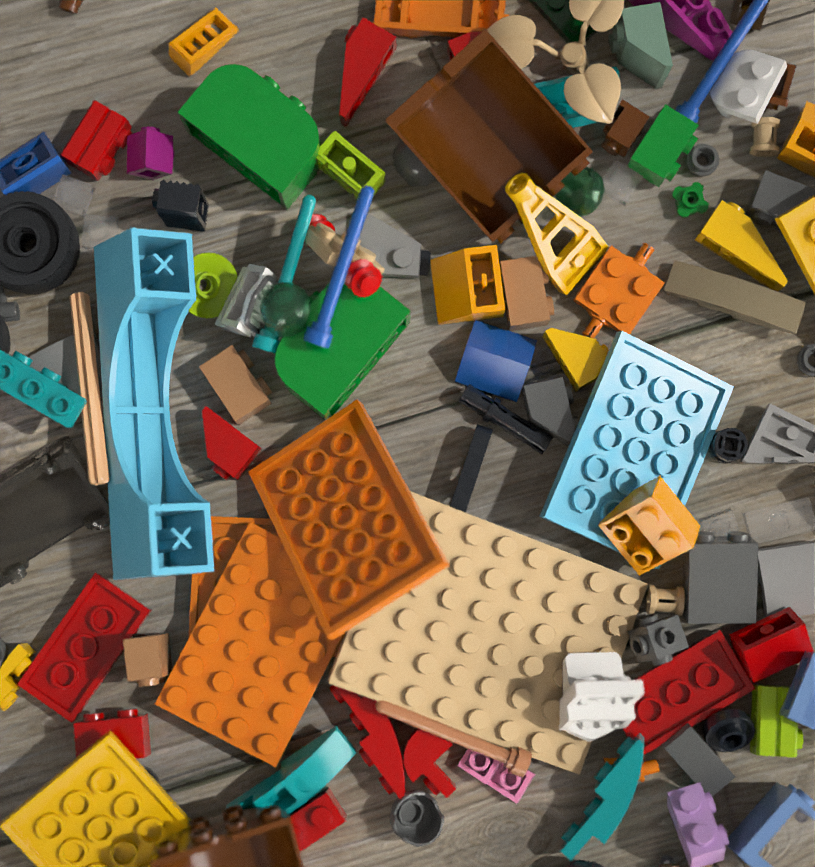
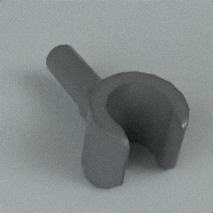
(8, 310)

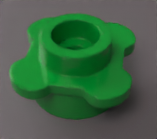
(686, 208)

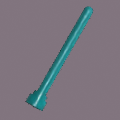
(266, 340)

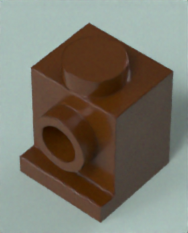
(624, 129)

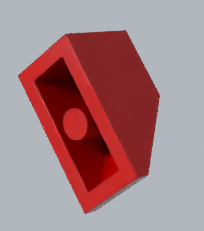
(227, 446)

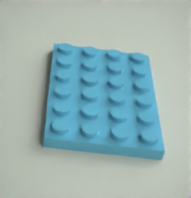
(640, 423)

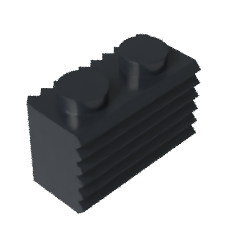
(181, 205)

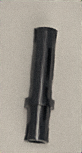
(493, 411)

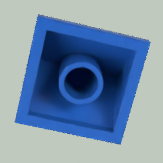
(32, 167)
(496, 361)

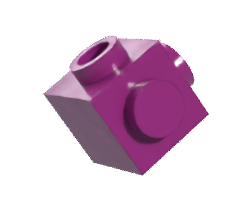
(150, 153)

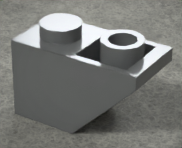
(549, 408)

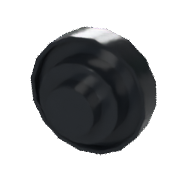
(729, 730)

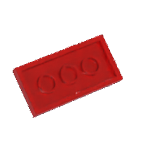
(84, 647)
(687, 690)

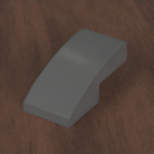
(698, 760)

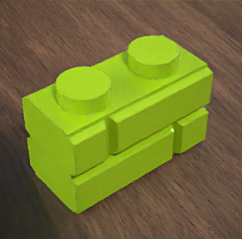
(348, 165)
(773, 732)

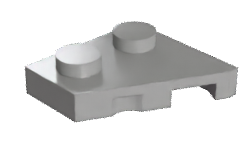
(393, 249)
(781, 439)

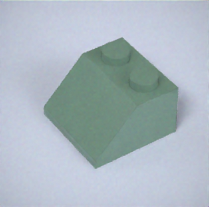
(642, 43)

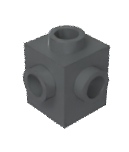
(657, 639)

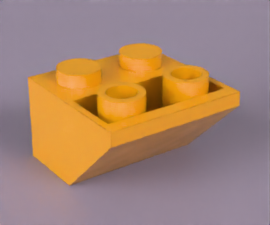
(800, 144)
(468, 285)
(650, 526)

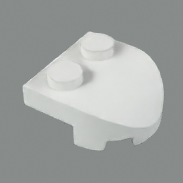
(747, 84)

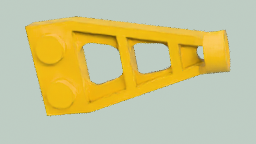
(577, 256)

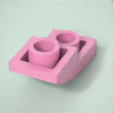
(495, 775)

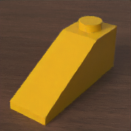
(739, 242)

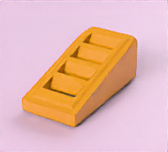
(194, 59)

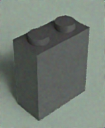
(721, 579)

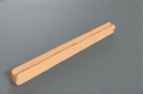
(89, 388)

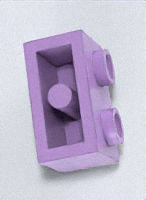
(695, 825)

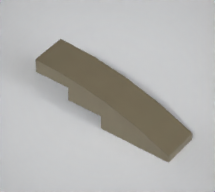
(735, 297)

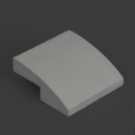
(62, 360)
(788, 578)

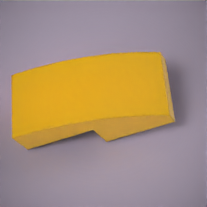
(15, 664)

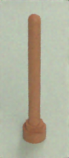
(515, 760)

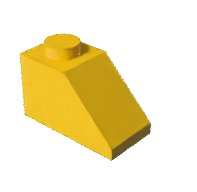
(577, 356)

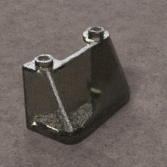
(45, 503)

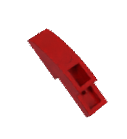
(381, 743)

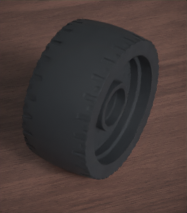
(57, 247)

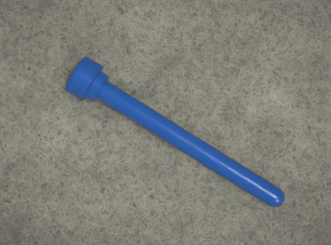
(690, 107)
(320, 330)

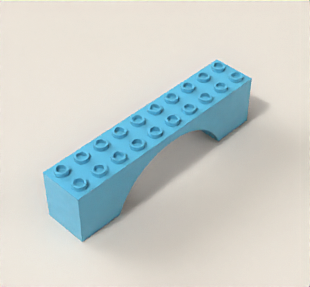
(141, 303)

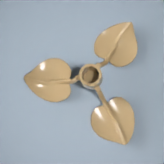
(588, 92)

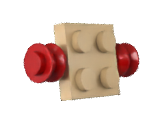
(364, 271)

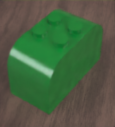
(255, 130)
(361, 336)

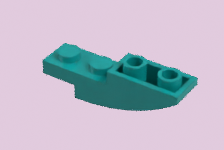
(301, 774)
(616, 787)

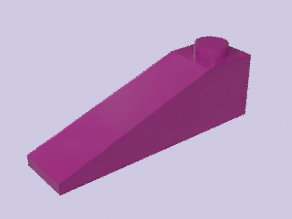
(694, 23)

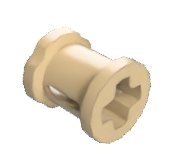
(765, 137)
(675, 595)

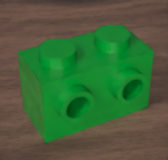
(662, 146)

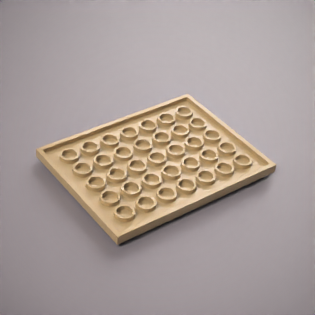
(491, 636)

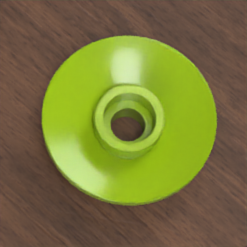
(220, 280)

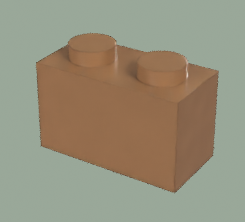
(525, 293)
(236, 385)
(148, 659)

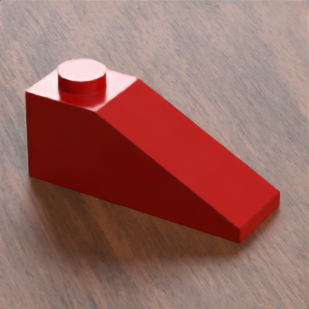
(365, 58)

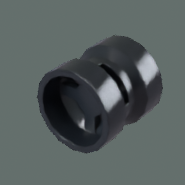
(722, 449)

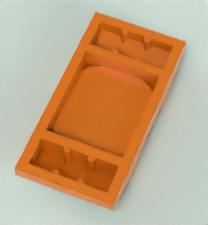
(437, 17)

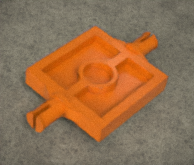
(618, 291)

